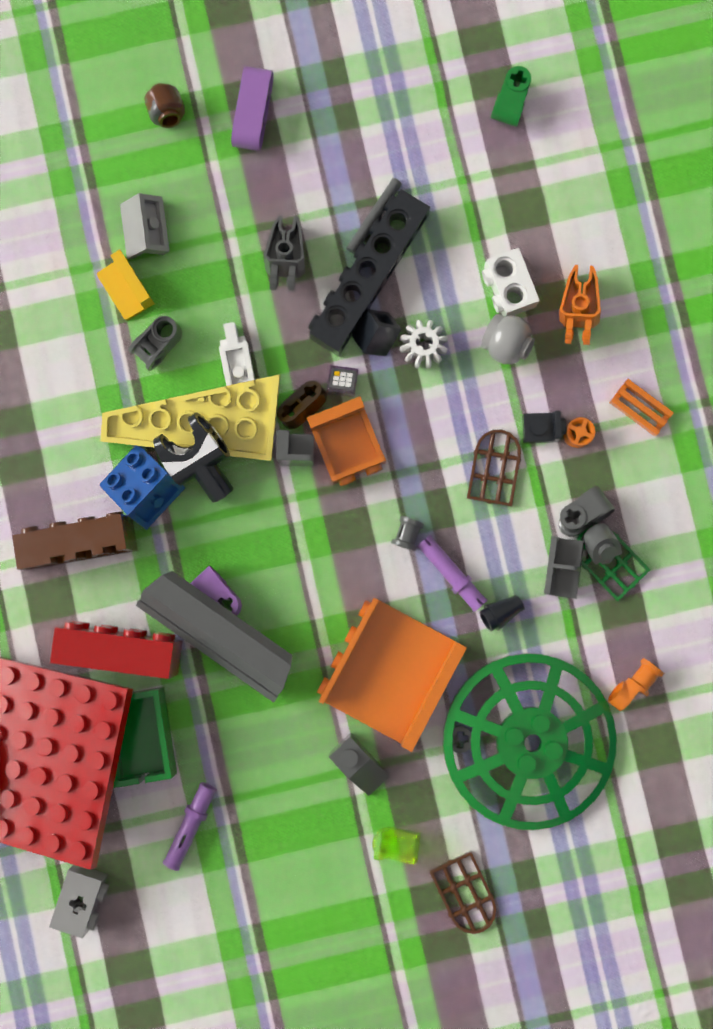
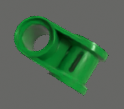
(511, 99)

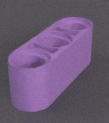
(252, 108)

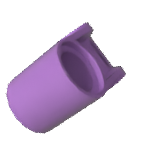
(216, 588)

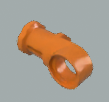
(640, 682)

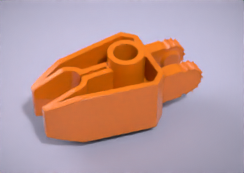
(580, 309)

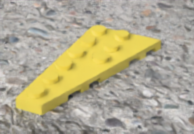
(239, 412)

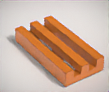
(661, 421)

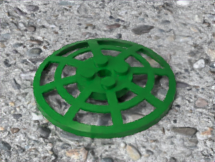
(511, 741)

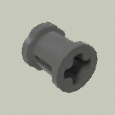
(407, 533)

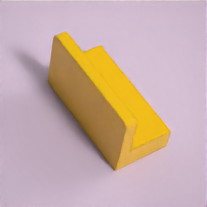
(124, 287)

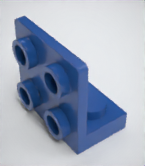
(141, 487)

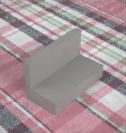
(144, 225)

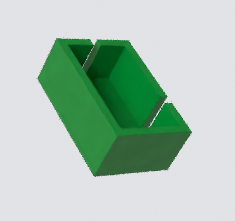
(146, 741)

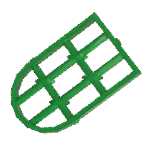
(611, 573)

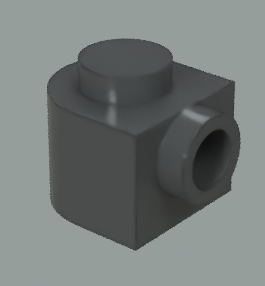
(601, 544)

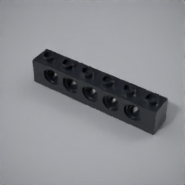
(403, 208)

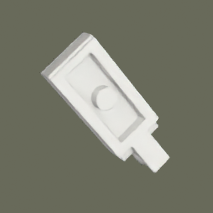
(235, 356)

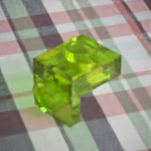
(396, 845)

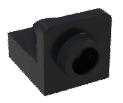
(543, 427)

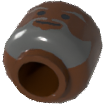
(164, 105)

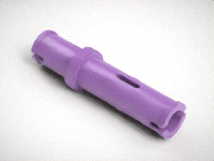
(452, 573)
(194, 816)

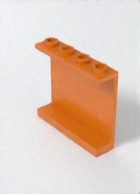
(391, 672)

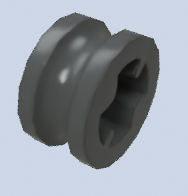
(466, 744)

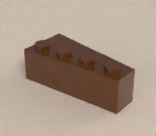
(74, 541)

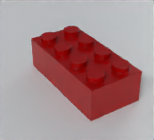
(116, 651)

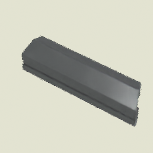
(217, 633)

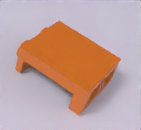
(347, 441)

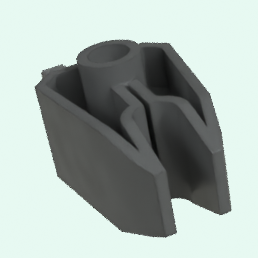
(284, 254)

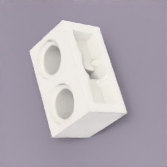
(517, 282)

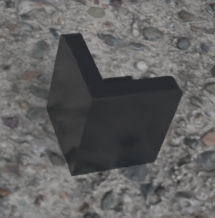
(376, 332)

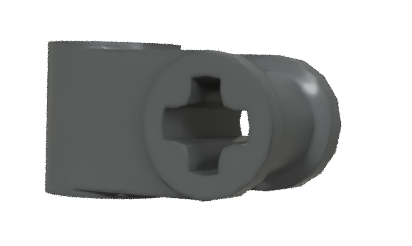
(154, 343)
(589, 510)

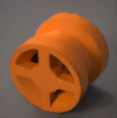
(581, 427)

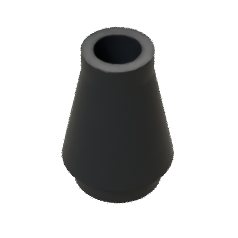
(499, 613)

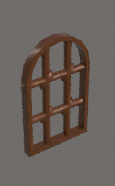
(501, 479)
(453, 889)

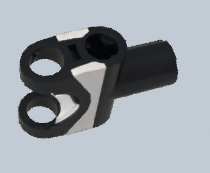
(197, 460)

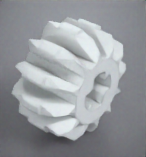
(429, 336)

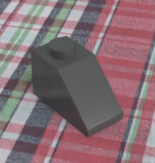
(358, 764)

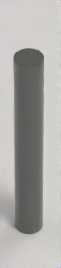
(374, 214)

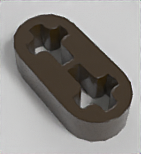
(301, 404)

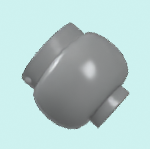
(508, 339)

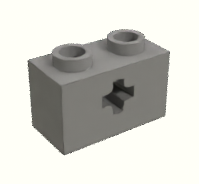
(68, 913)

